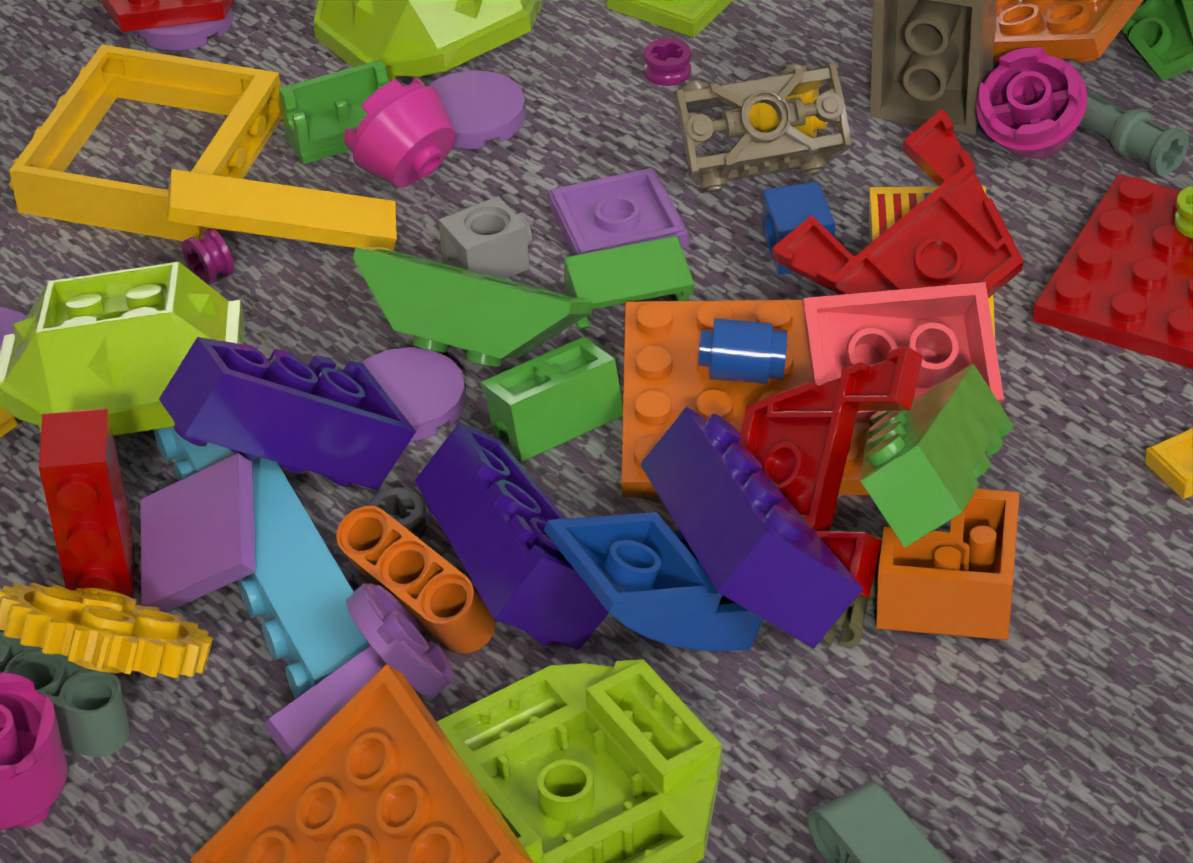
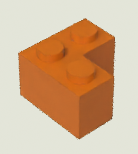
(953, 578)

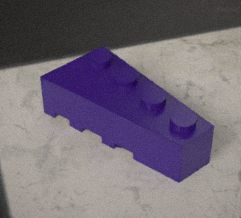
(497, 530)
(747, 530)

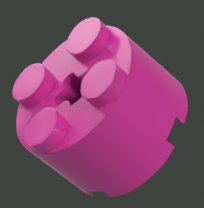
(30, 753)

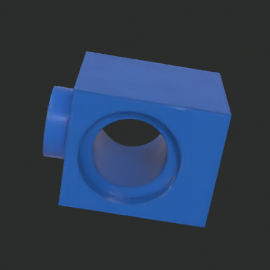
(788, 208)

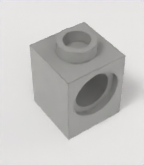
(486, 239)

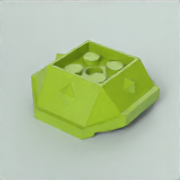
(420, 34)
(111, 344)
(594, 764)

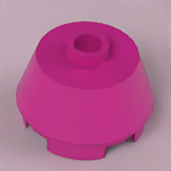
(1031, 103)
(402, 133)

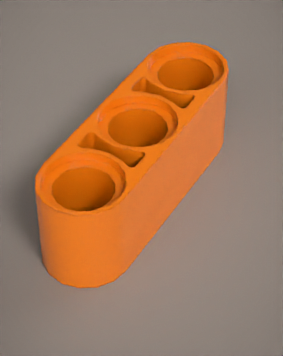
(395, 557)

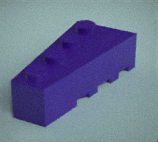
(288, 411)

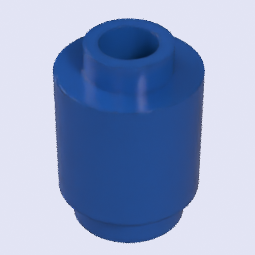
(743, 351)

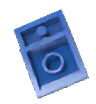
(653, 581)

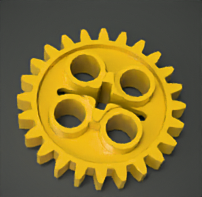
(103, 630)

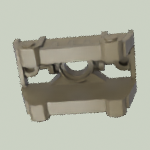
(758, 151)

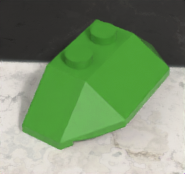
(464, 307)

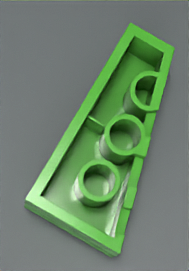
(928, 459)

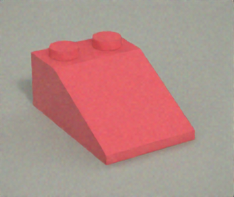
(940, 322)

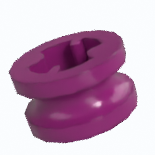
(667, 62)
(208, 256)

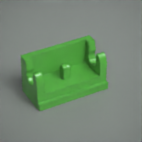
(323, 108)
(628, 274)
(554, 398)

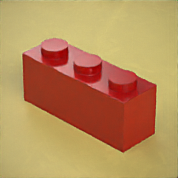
(87, 501)

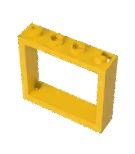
(242, 93)

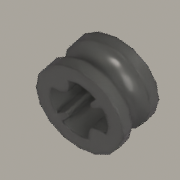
(404, 503)

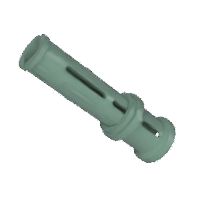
(1136, 134)

